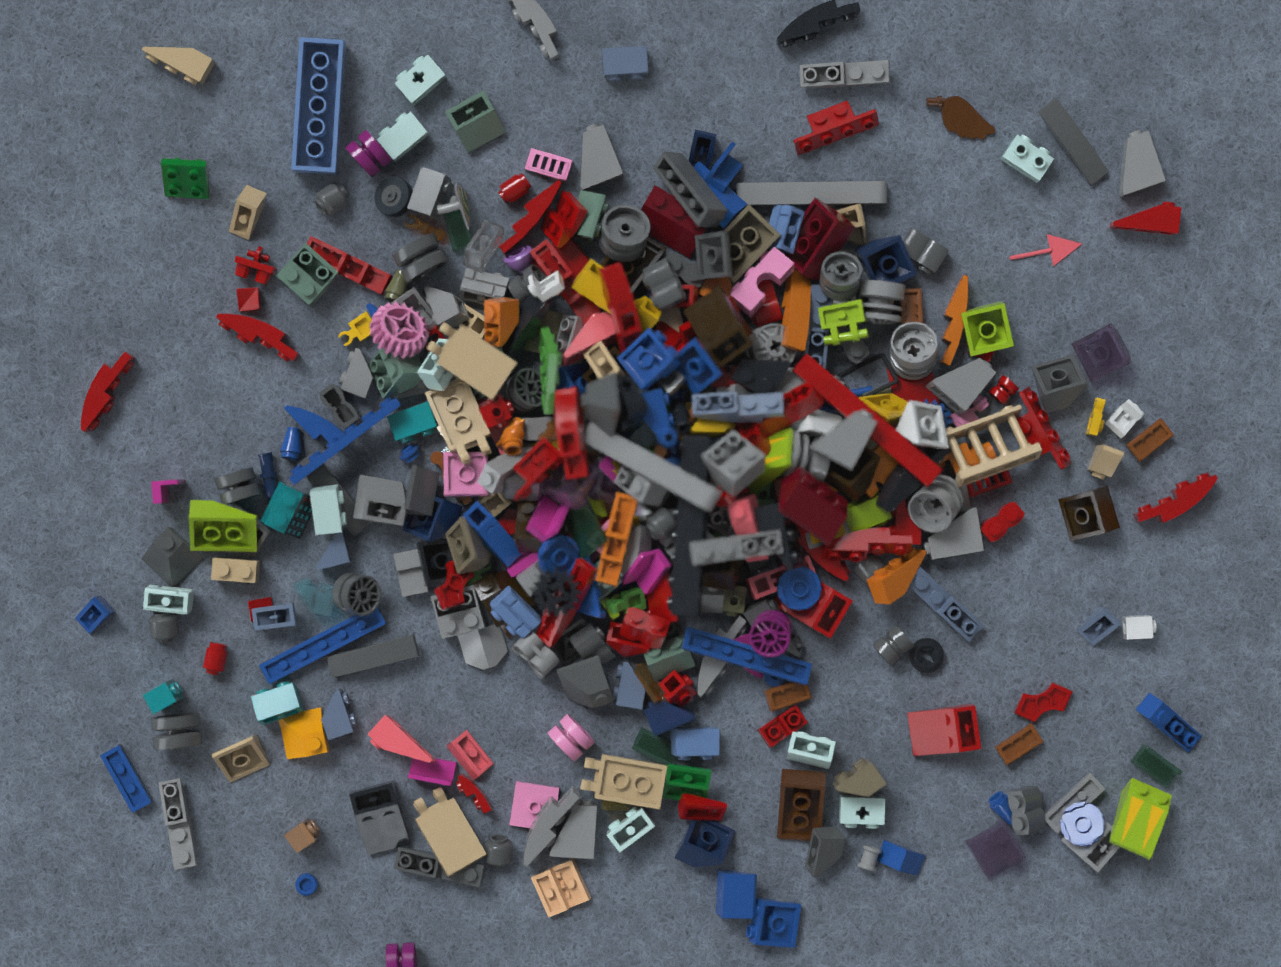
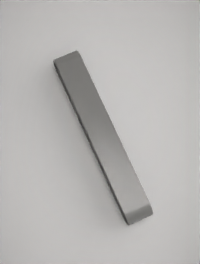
(803, 193)
(652, 467)

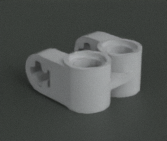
(539, 657)

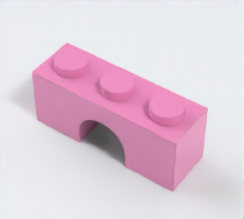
(773, 267)

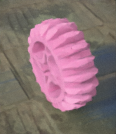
(385, 329)

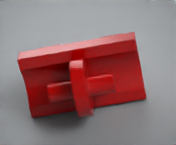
(264, 271)

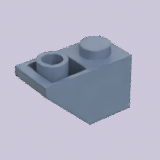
(630, 690)
(337, 718)

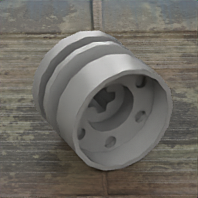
(881, 301)
(767, 336)
(917, 341)
(806, 458)
(936, 505)

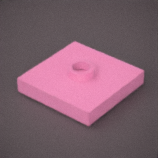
(462, 479)
(528, 802)

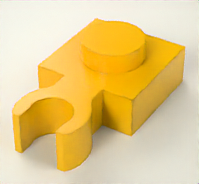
(359, 328)
(1095, 421)

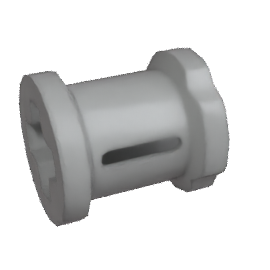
(869, 857)

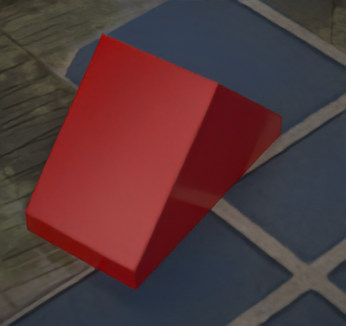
(622, 645)

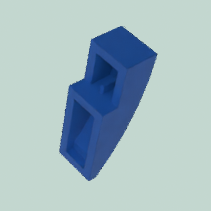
(314, 424)

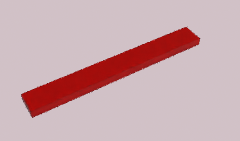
(883, 433)

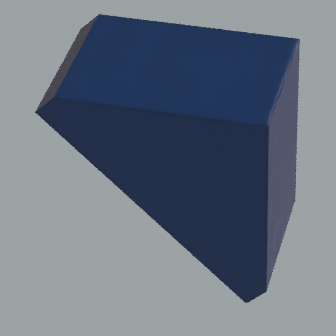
(702, 148)

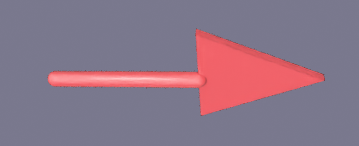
(1058, 248)

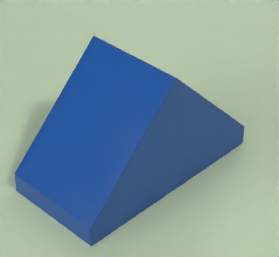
(94, 614)
(901, 858)

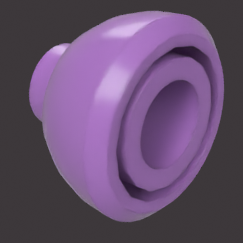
(519, 258)

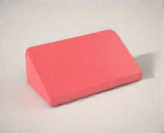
(470, 755)

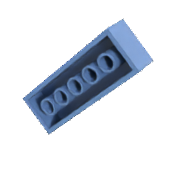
(318, 106)

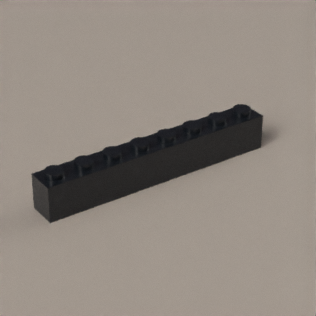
(691, 527)

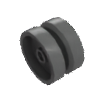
(624, 233)
(420, 259)
(176, 731)

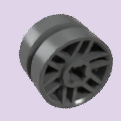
(840, 276)
(523, 390)
(237, 486)
(356, 594)

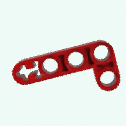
(797, 405)

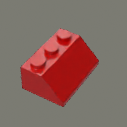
(659, 600)

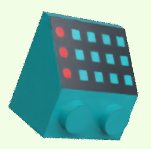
(288, 510)

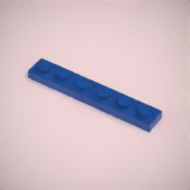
(336, 445)
(321, 645)
(745, 656)

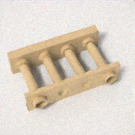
(1006, 459)

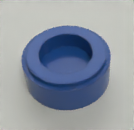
(306, 884)

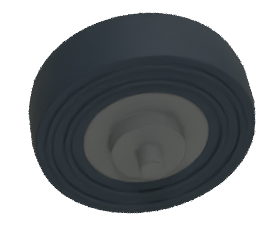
(393, 196)

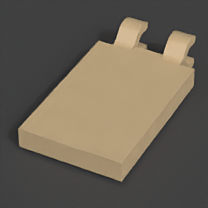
(473, 360)
(459, 418)
(626, 780)
(448, 833)

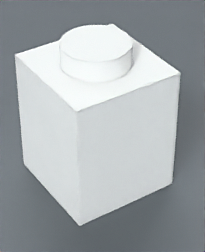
(1138, 627)

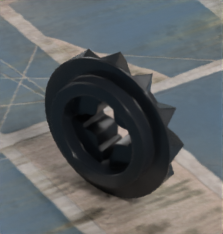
(937, 655)

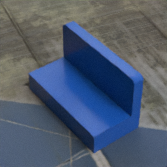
(724, 170)

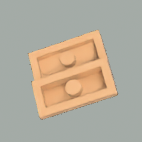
(561, 887)

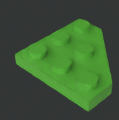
(550, 359)

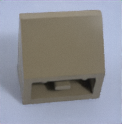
(860, 780)

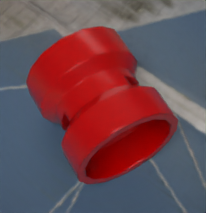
(999, 393)

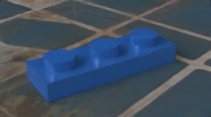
(126, 778)

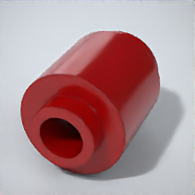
(514, 188)
(215, 658)

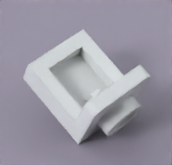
(547, 287)
(1124, 418)

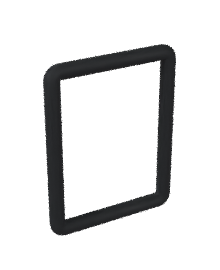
(880, 355)

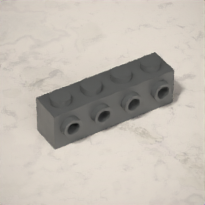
(690, 189)

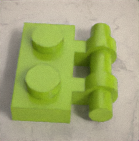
(842, 315)

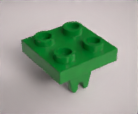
(185, 178)

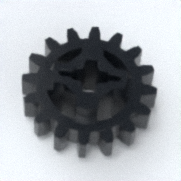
(547, 588)

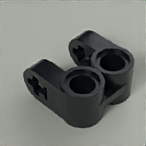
(631, 406)

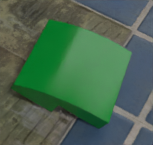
(686, 780)

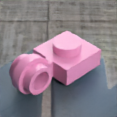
(968, 416)

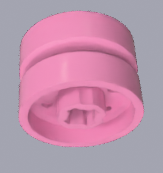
(571, 737)

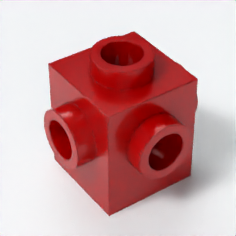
(488, 412)
(678, 688)

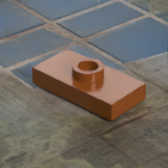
(911, 306)
(1149, 440)
(786, 695)
(1019, 744)

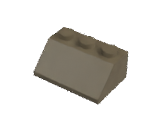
(749, 240)

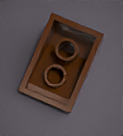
(800, 803)

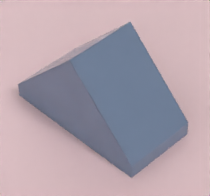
(336, 553)
(274, 616)
(1099, 626)

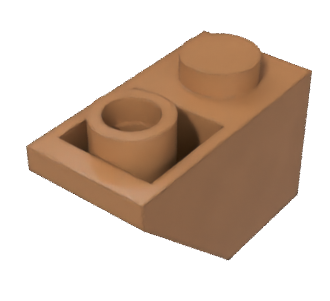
(303, 834)

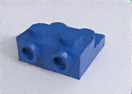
(649, 358)
(774, 923)

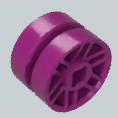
(368, 153)
(770, 622)
(406, 958)

